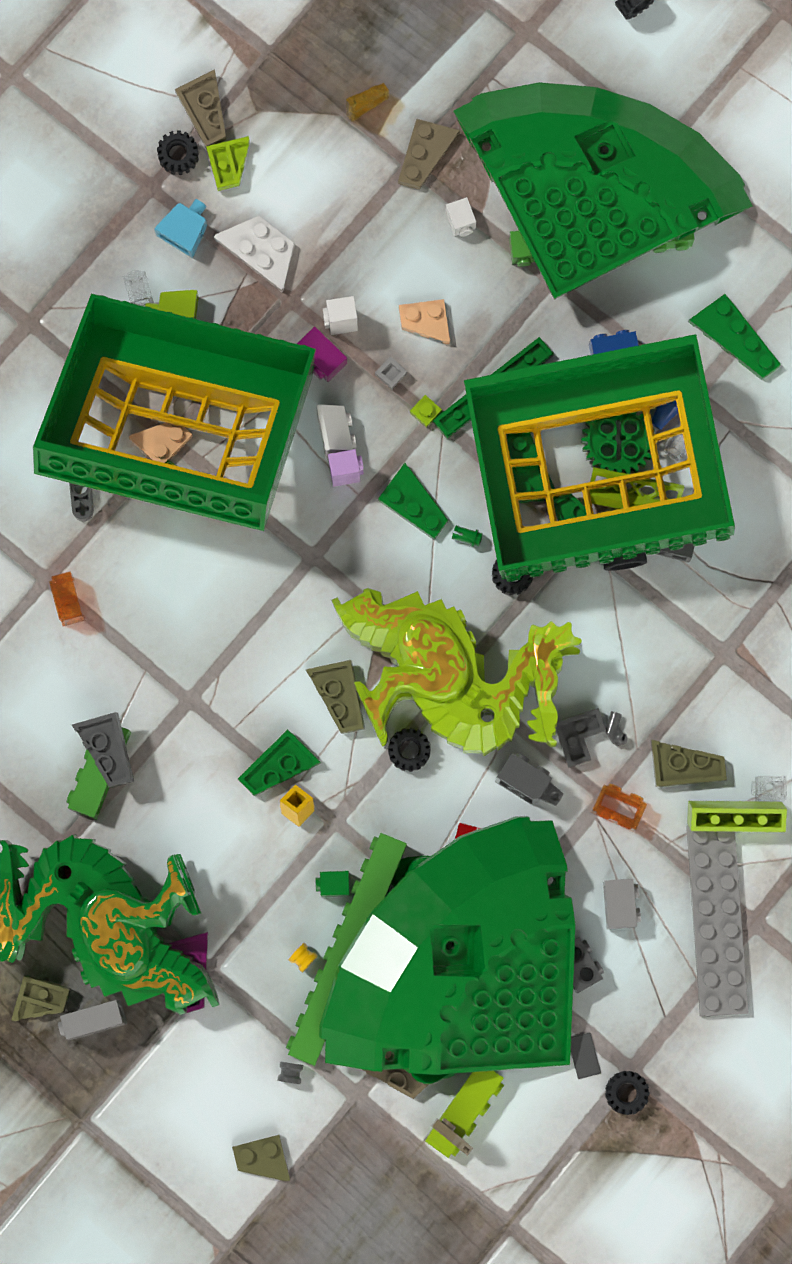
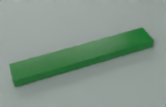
(458, 414)

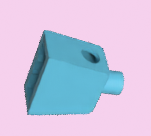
(183, 227)

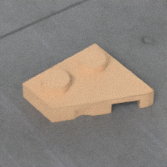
(426, 319)
(161, 441)

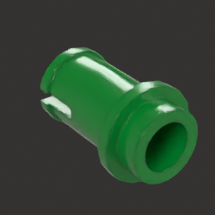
(469, 536)

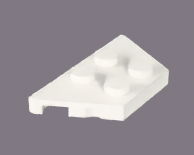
(260, 248)

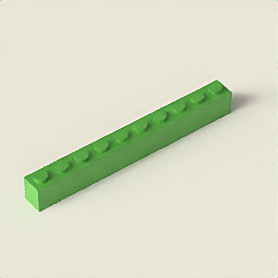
(367, 895)

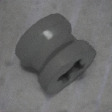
(290, 1072)

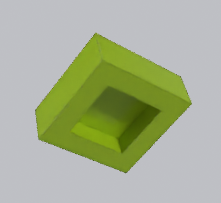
(425, 411)

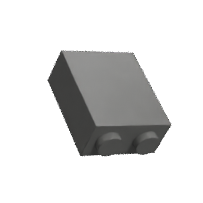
(92, 1020)

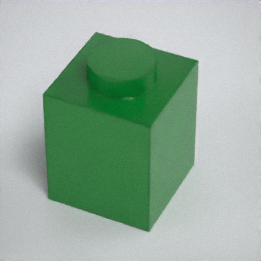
(333, 884)

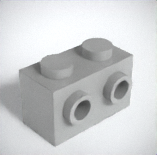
(620, 903)

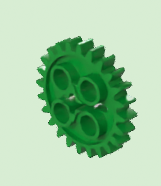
(597, 440)

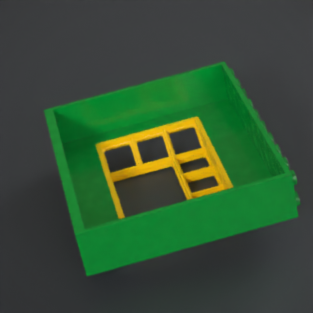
(183, 361)
(588, 391)

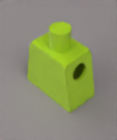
(178, 302)

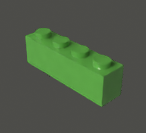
(91, 787)

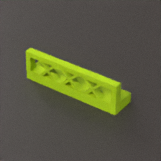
(612, 498)

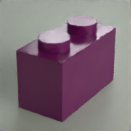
(328, 357)

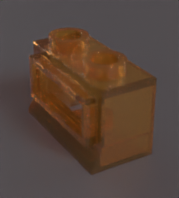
(66, 599)
(615, 792)

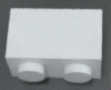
(340, 315)

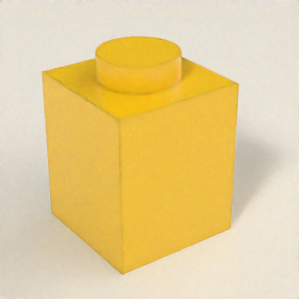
(297, 805)

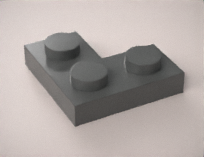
(572, 734)

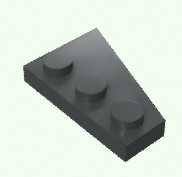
(107, 746)

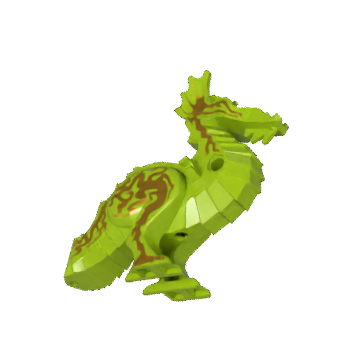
(448, 677)

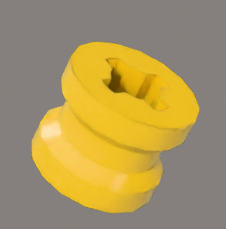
(303, 957)

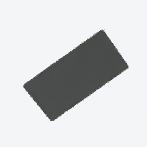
(584, 1056)

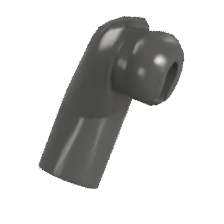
(613, 731)

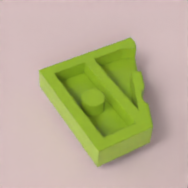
(228, 162)

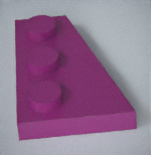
(196, 947)

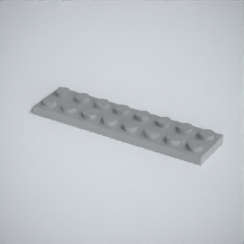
(717, 923)

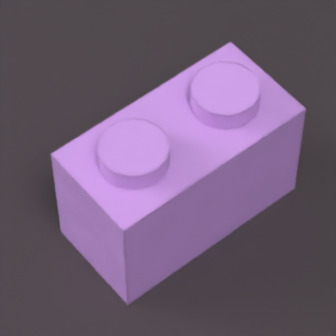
(345, 467)

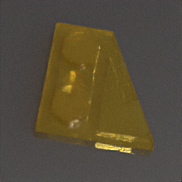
(365, 101)

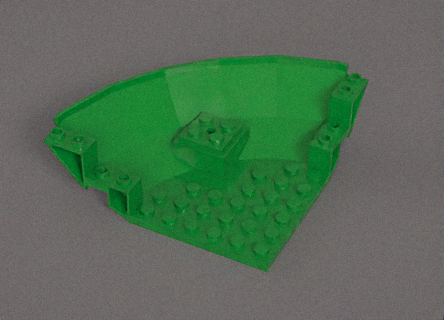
(591, 208)
(490, 998)

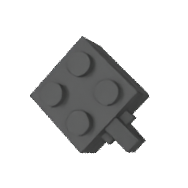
(527, 781)

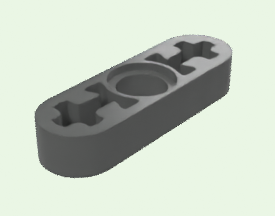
(76, 505)

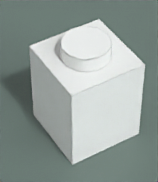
(460, 217)

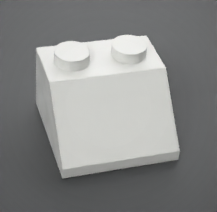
(334, 429)

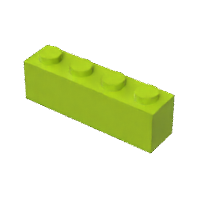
(737, 816)
(465, 1107)

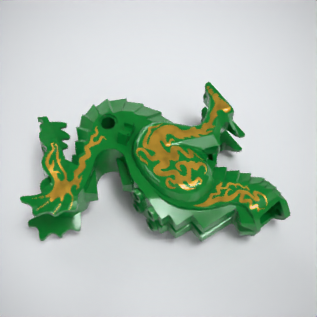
(106, 920)

